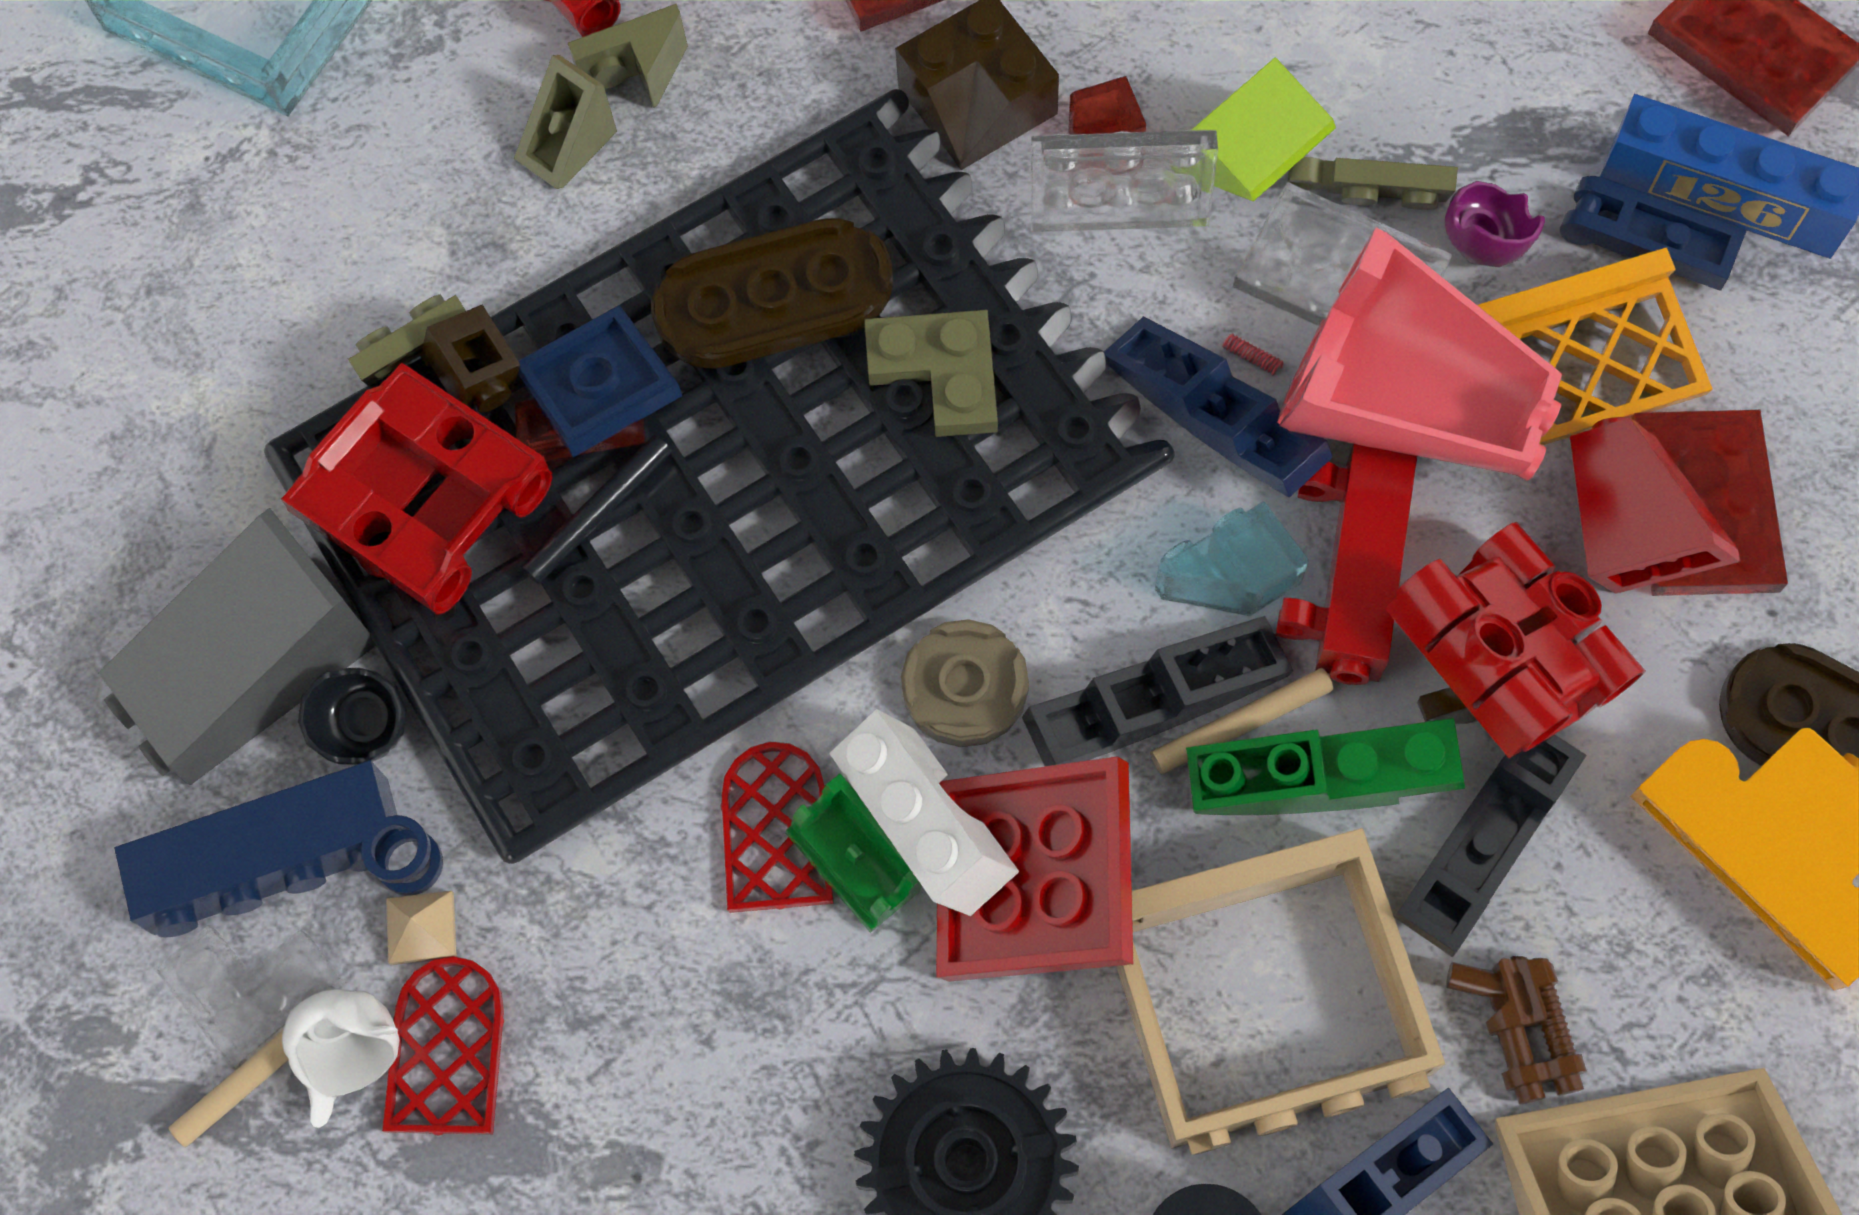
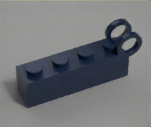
(272, 847)

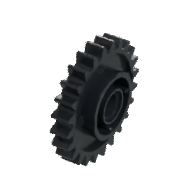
(966, 1108)

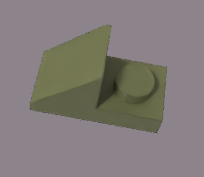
(641, 47)

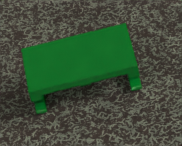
(853, 854)

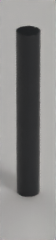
(596, 509)

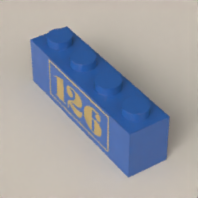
(1735, 176)

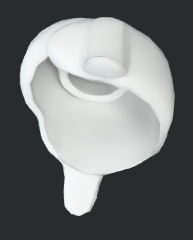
(338, 1046)

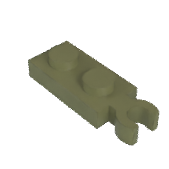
(1366, 180)

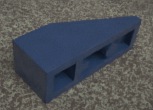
(1402, 1165)

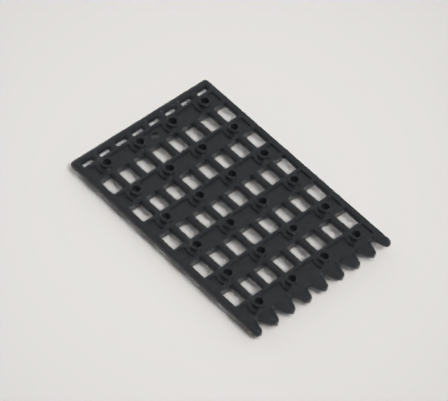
(695, 532)

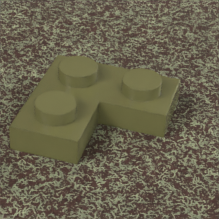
(950, 353)

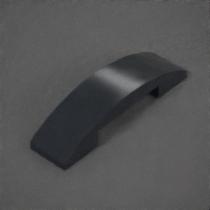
(1488, 843)

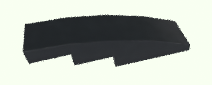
(1158, 693)

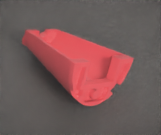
(1421, 371)

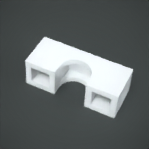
(939, 841)

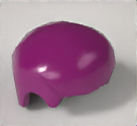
(1491, 224)

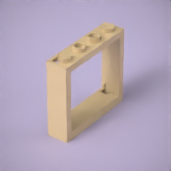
(1254, 878)

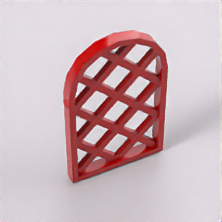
(782, 900)
(438, 1127)

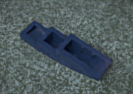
(1214, 406)

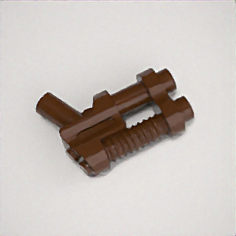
(1524, 998)

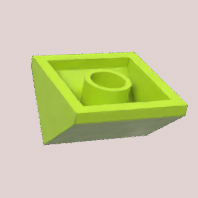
(1264, 130)

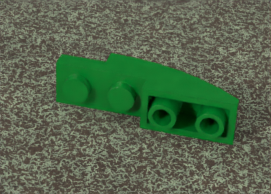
(1325, 772)

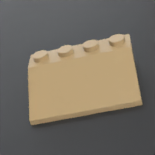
(1666, 1152)

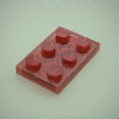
(1762, 52)
(1730, 471)

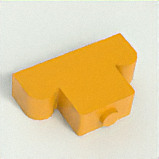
(1774, 841)

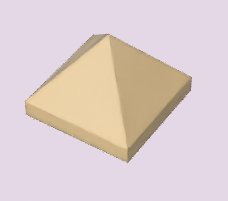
(421, 927)

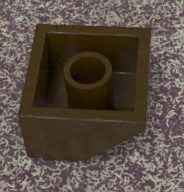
(977, 80)

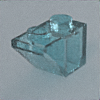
(1236, 567)

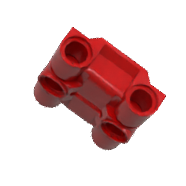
(383, 458)
(1515, 639)

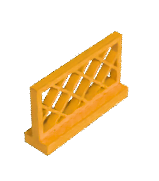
(1593, 297)

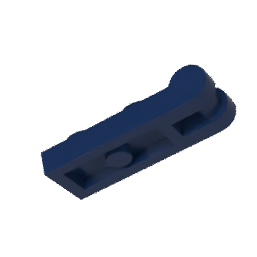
(1698, 244)

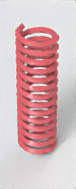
(1260, 352)

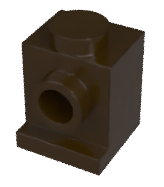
(473, 344)

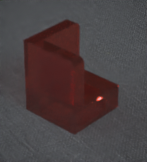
(1105, 109)

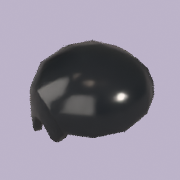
(352, 716)

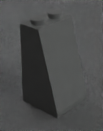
(232, 652)

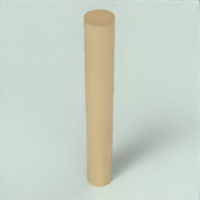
(1244, 719)
(229, 1092)

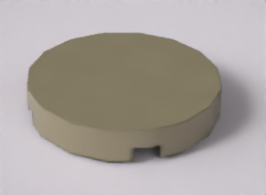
(965, 683)

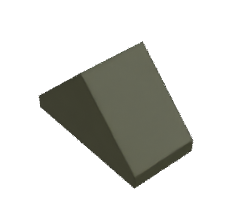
(565, 124)

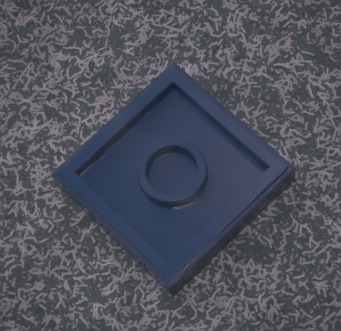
(597, 380)

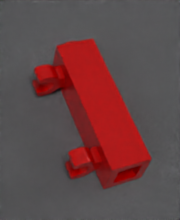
(1364, 567)

